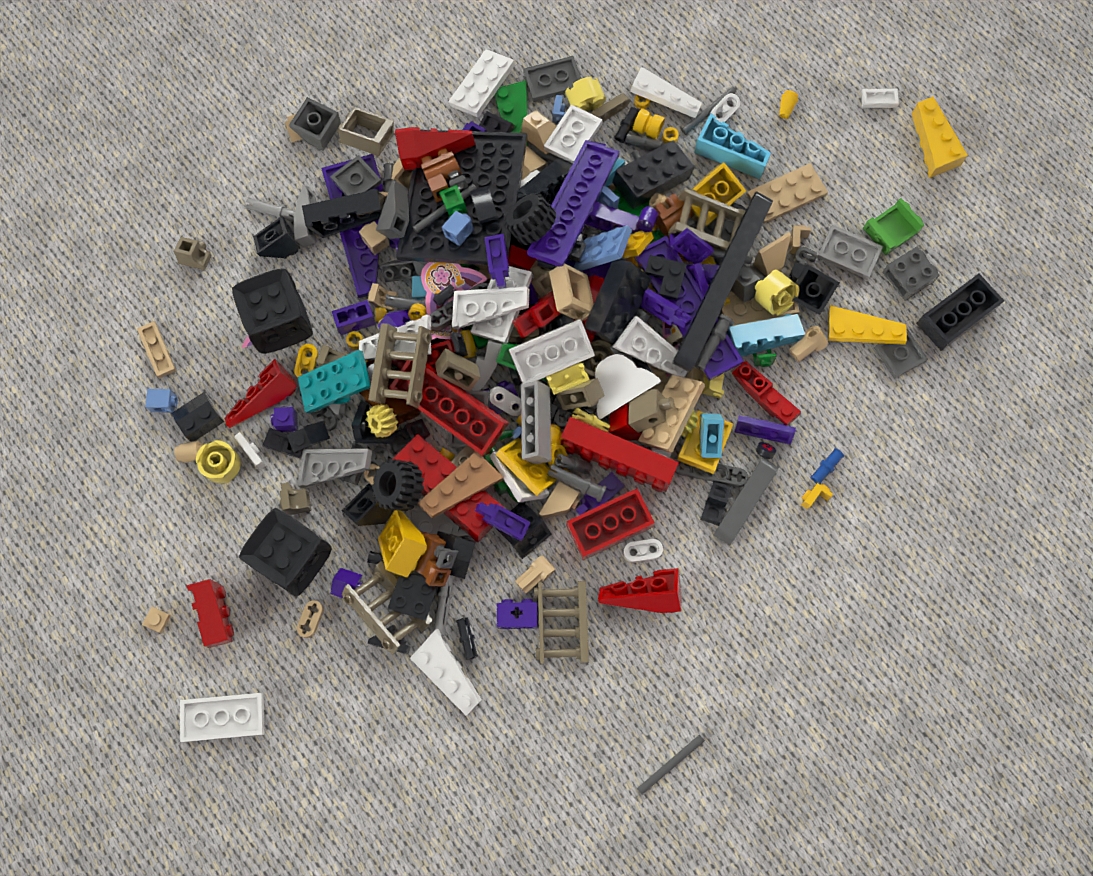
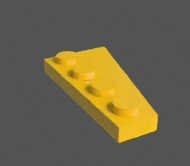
(863, 328)

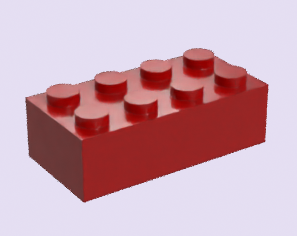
(610, 524)

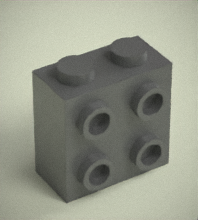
(911, 273)

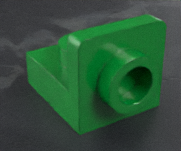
(453, 200)

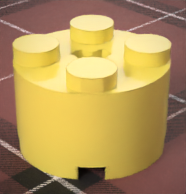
(586, 94)
(776, 292)
(225, 454)

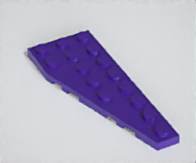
(361, 260)

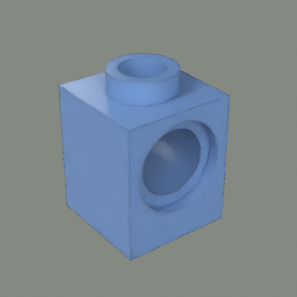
(458, 227)
(161, 400)

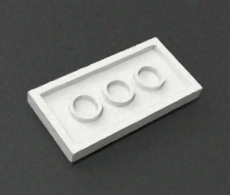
(481, 83)
(500, 328)
(552, 352)
(221, 717)

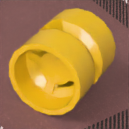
(647, 123)

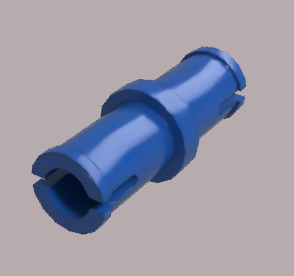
(827, 466)

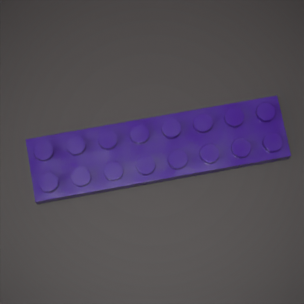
(575, 202)
(689, 299)

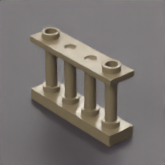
(707, 204)
(383, 360)
(388, 581)
(579, 632)

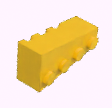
(937, 138)

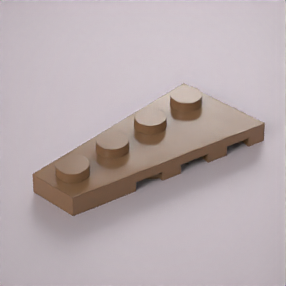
(466, 480)

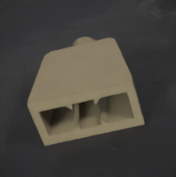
(648, 410)

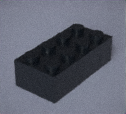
(653, 174)
(617, 301)
(960, 312)

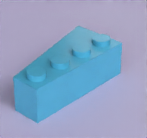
(727, 146)
(766, 334)

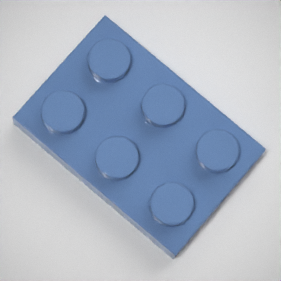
(604, 248)

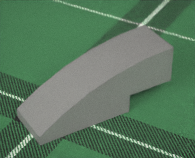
(303, 234)
(487, 364)

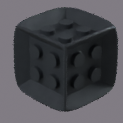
(272, 311)
(285, 552)

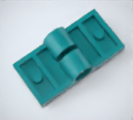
(334, 382)

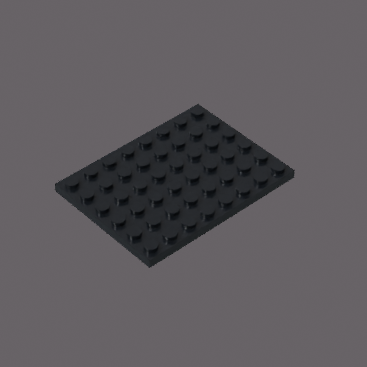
(491, 162)

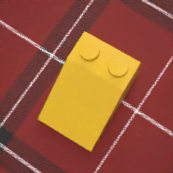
(720, 186)
(401, 544)

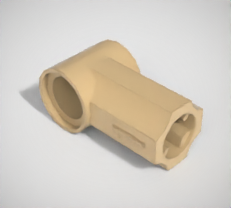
(813, 341)
(538, 572)

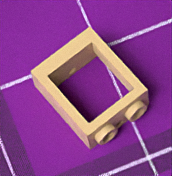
(582, 302)

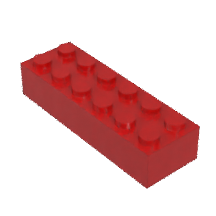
(456, 410)
(618, 454)
(434, 470)

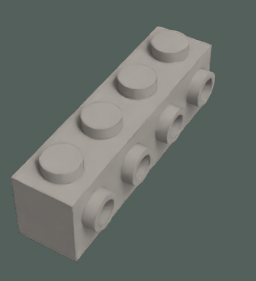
(536, 422)

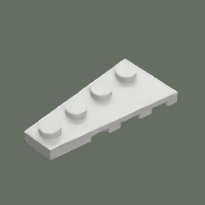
(662, 92)
(485, 304)
(369, 344)
(648, 346)
(443, 670)

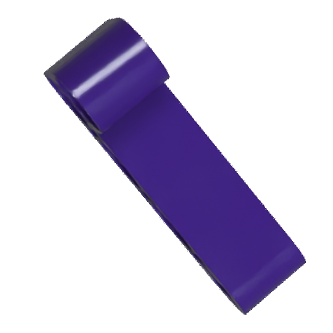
(609, 218)

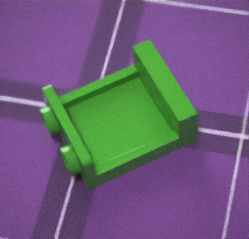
(894, 226)

